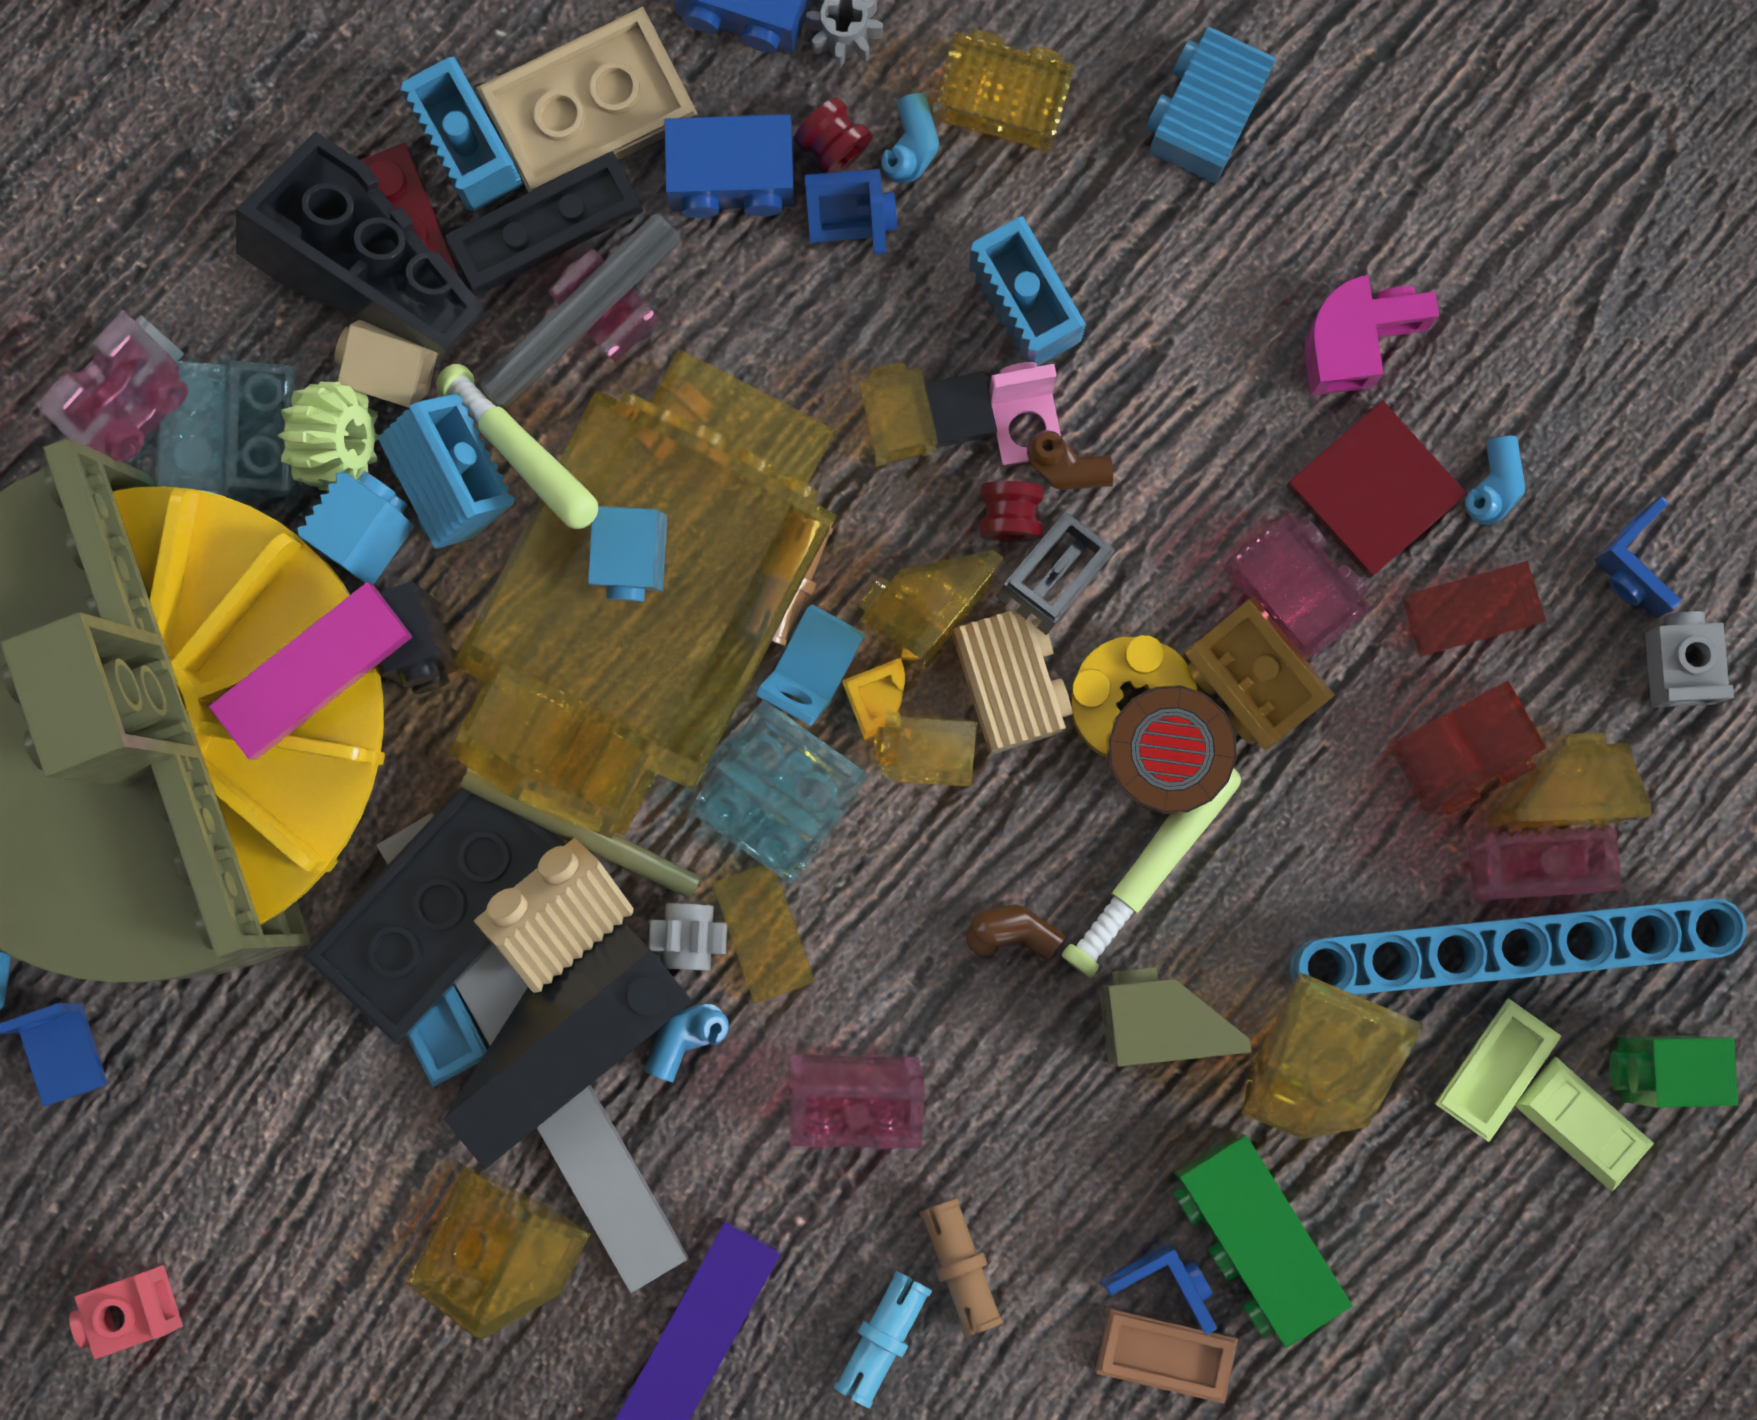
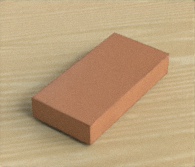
(1166, 1355)

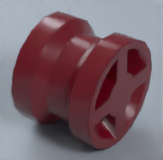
(833, 136)
(1011, 511)

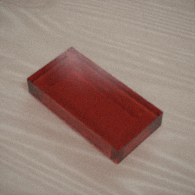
(1473, 609)

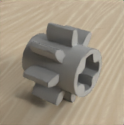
(844, 44)
(687, 936)

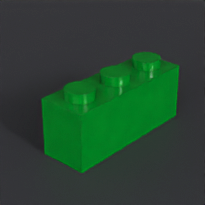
(1259, 1241)

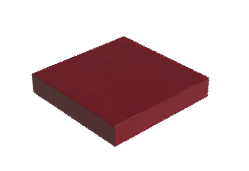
(1376, 489)

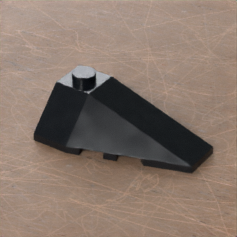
(341, 241)
(564, 1041)

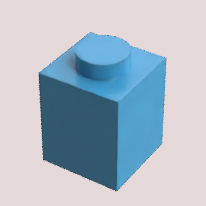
(628, 552)

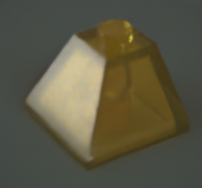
(925, 604)
(1576, 787)
(1327, 1061)
(495, 1255)

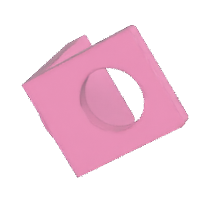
(1018, 391)

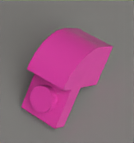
(1344, 335)

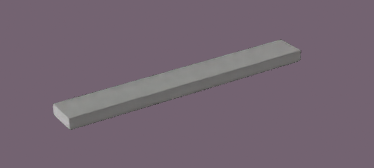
(577, 1134)

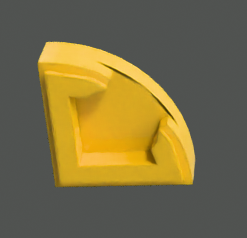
(874, 694)

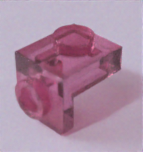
(621, 325)

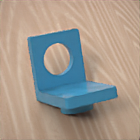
(812, 665)

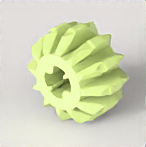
(328, 433)

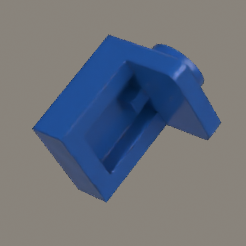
(850, 207)

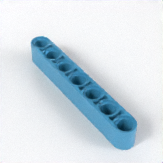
(1547, 946)

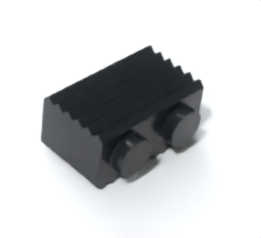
(427, 656)

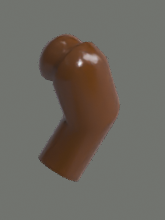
(1063, 467)
(1012, 925)

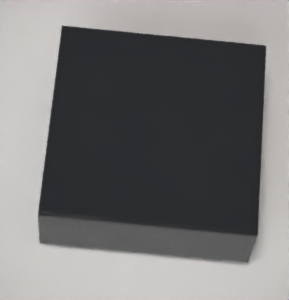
(961, 409)

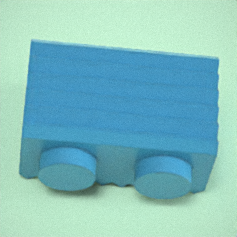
(1210, 104)
(461, 134)
(1026, 292)
(445, 470)
(358, 525)

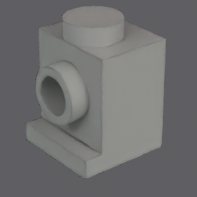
(1671, 677)

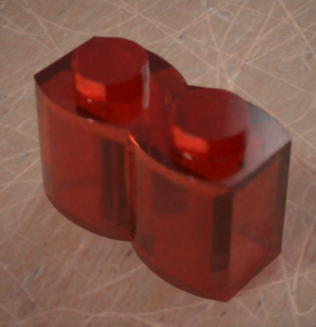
(1467, 748)

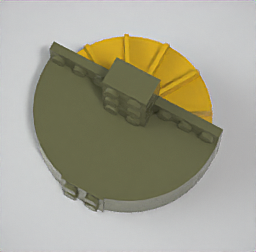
(124, 802)

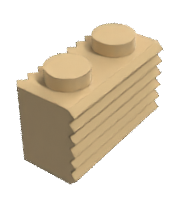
(1011, 681)
(554, 914)

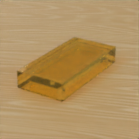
(763, 933)

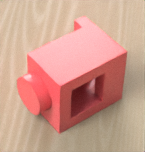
(147, 1309)

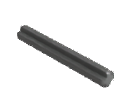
(580, 311)

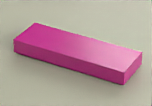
(310, 671)

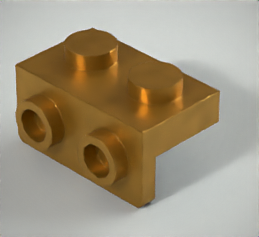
(1257, 675)

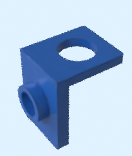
(1629, 576)
(59, 1051)
(1186, 1277)

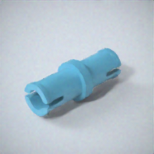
(882, 1339)

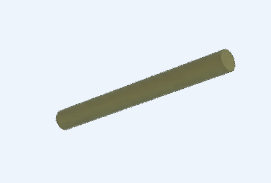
(614, 849)

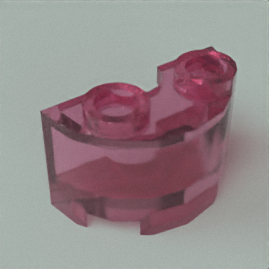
(118, 393)

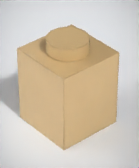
(384, 364)

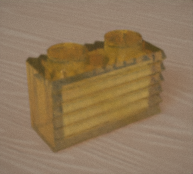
(1003, 90)

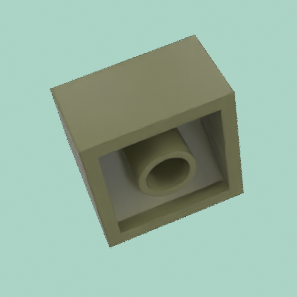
(1161, 1022)

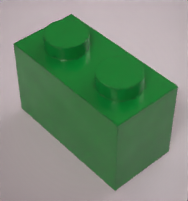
(1675, 1071)

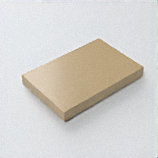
(587, 100)

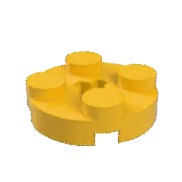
(1117, 662)

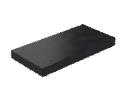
(415, 921)

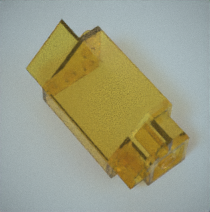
(610, 693)

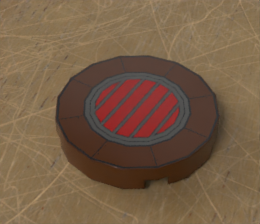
(1171, 749)

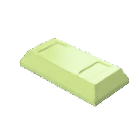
(1498, 1070)
(1583, 1124)

